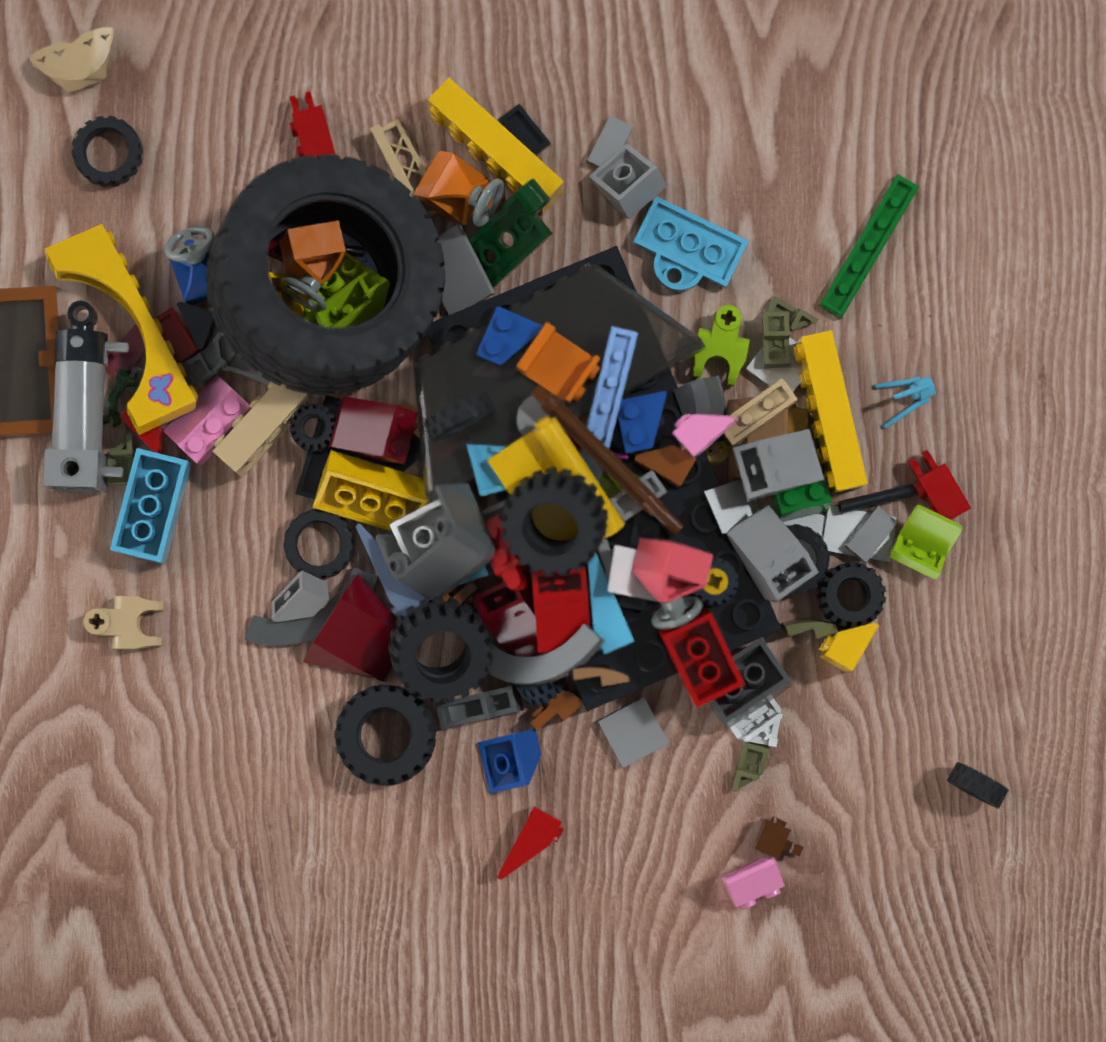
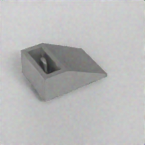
(777, 464)
(771, 554)

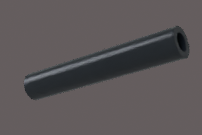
(876, 498)

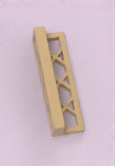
(391, 158)

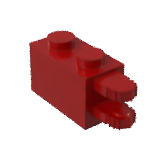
(311, 128)
(938, 488)
(503, 562)

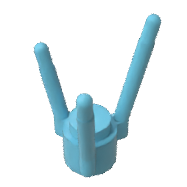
(919, 389)

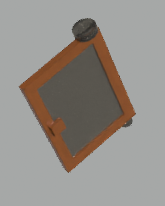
(27, 359)

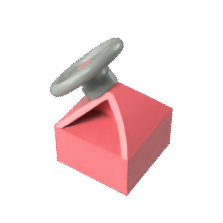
(670, 573)

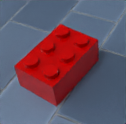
(702, 658)

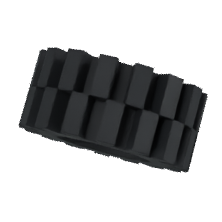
(299, 420)

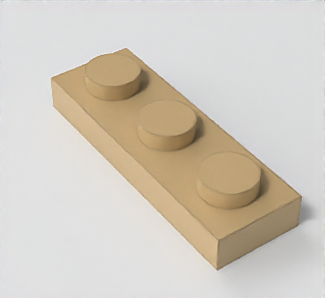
(760, 411)

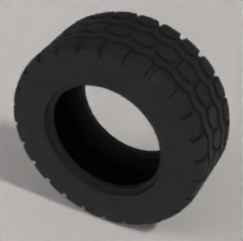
(373, 213)

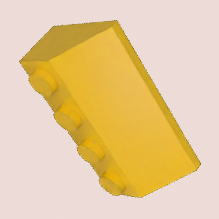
(368, 491)

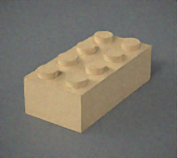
(259, 428)

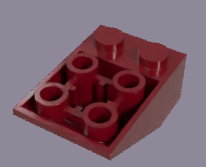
(510, 617)

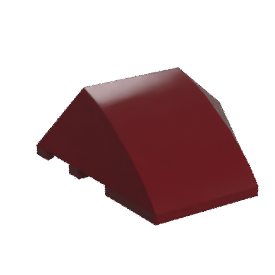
(355, 635)

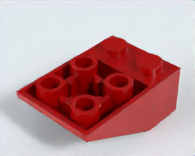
(559, 607)

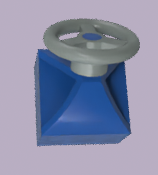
(190, 262)

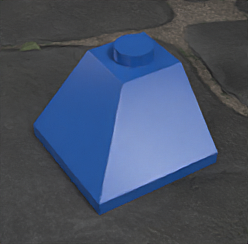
(510, 760)

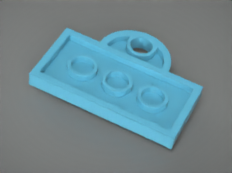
(689, 246)

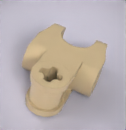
(124, 622)

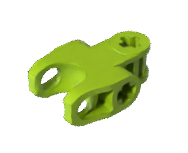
(723, 344)

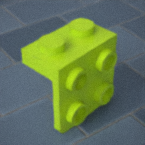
(925, 541)

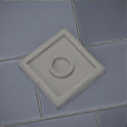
(633, 732)

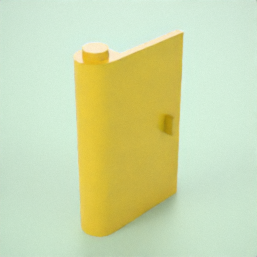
(543, 449)

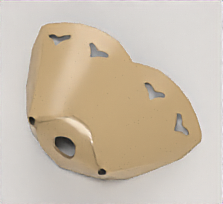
(79, 63)

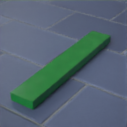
(869, 246)

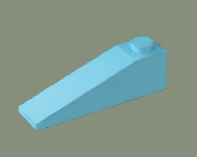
(606, 613)

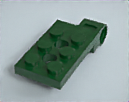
(522, 222)

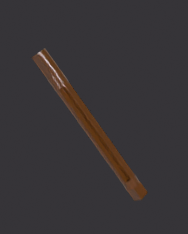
(606, 459)

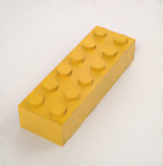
(491, 141)
(830, 412)

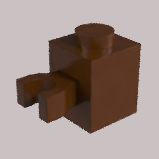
(773, 839)

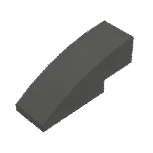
(479, 707)

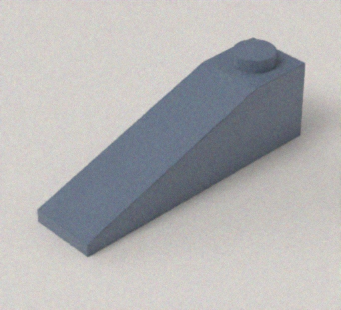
(398, 593)

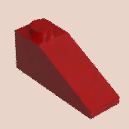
(534, 837)

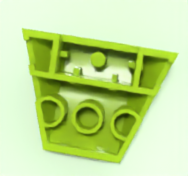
(351, 295)

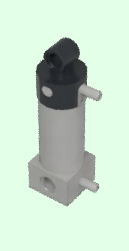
(78, 406)

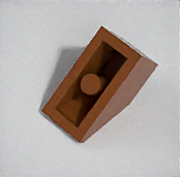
(667, 463)

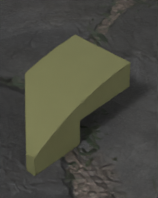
(122, 457)
(750, 764)

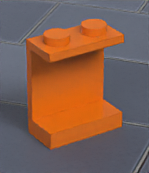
(558, 365)

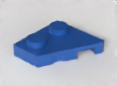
(506, 336)
(640, 421)

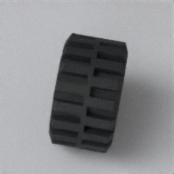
(871, 584)

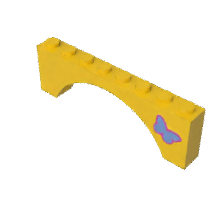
(95, 262)

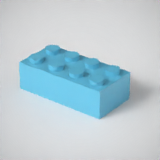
(151, 506)

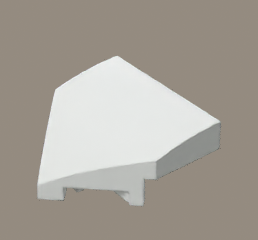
(760, 726)

